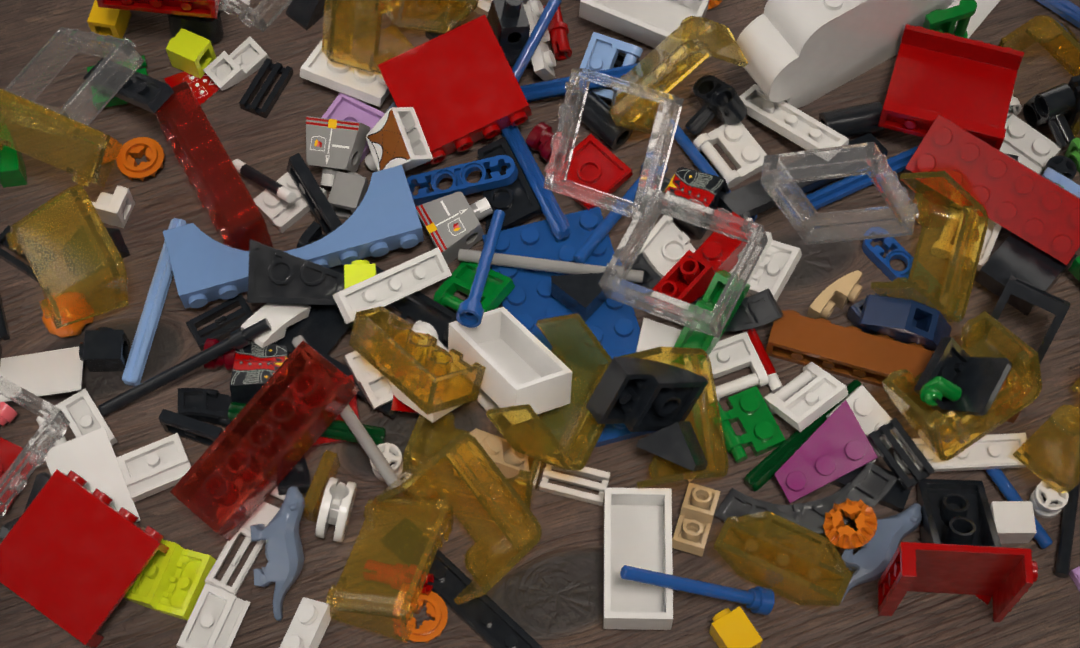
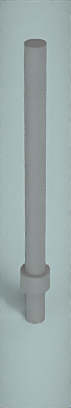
(543, 264)
(363, 437)

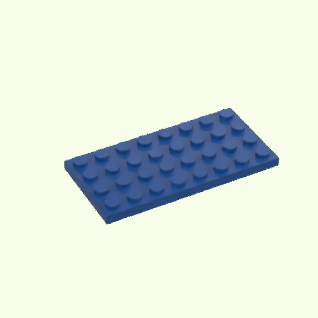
(532, 297)

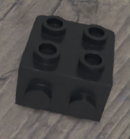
(977, 376)

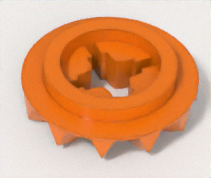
(135, 149)
(845, 536)
(433, 628)

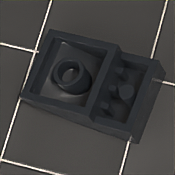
(1024, 262)
(645, 394)

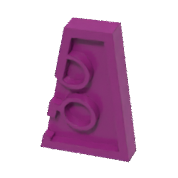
(827, 455)

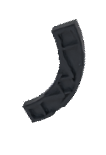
(752, 313)
(213, 407)
(868, 485)

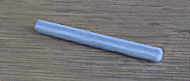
(150, 315)

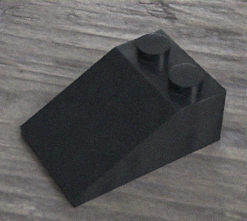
(956, 513)

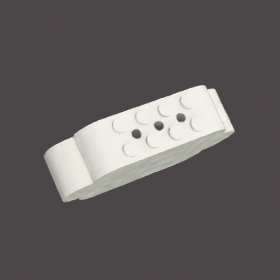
(818, 45)

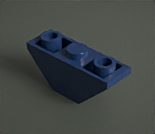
(905, 320)

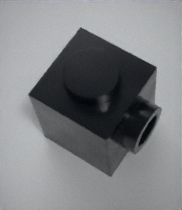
(104, 350)

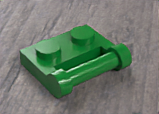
(945, 20)
(495, 289)

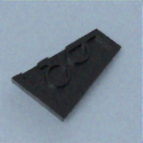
(514, 199)
(289, 279)

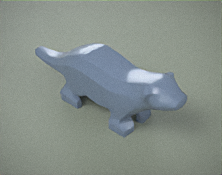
(282, 548)
(874, 556)

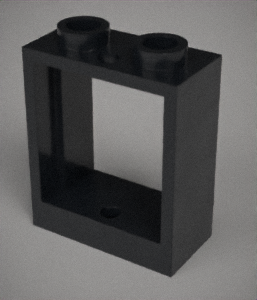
(1039, 298)

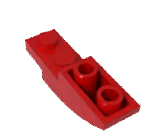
(695, 270)

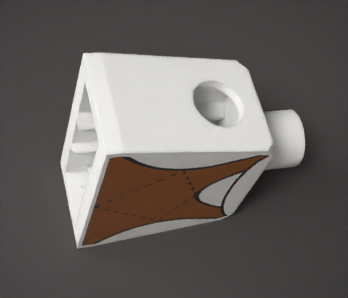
(397, 141)

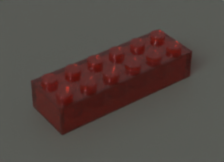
(211, 170)
(265, 440)

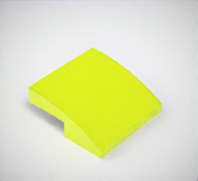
(172, 581)

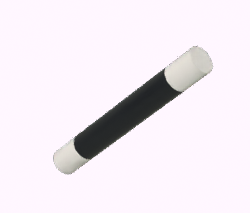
(264, 181)

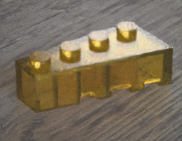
(414, 361)

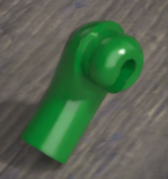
(938, 388)

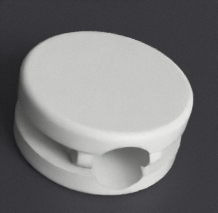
(336, 508)

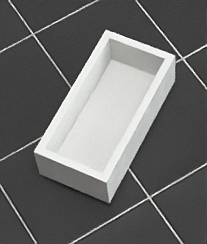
(642, 19)
(516, 362)
(640, 537)

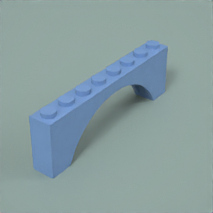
(381, 223)

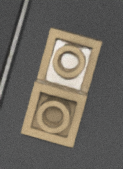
(836, 294)
(695, 519)

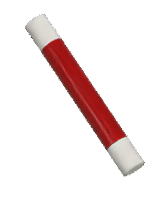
(774, 381)

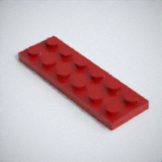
(1004, 187)

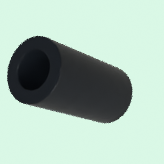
(598, 118)
(854, 120)

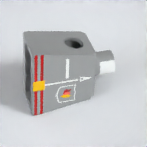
(334, 146)
(453, 223)

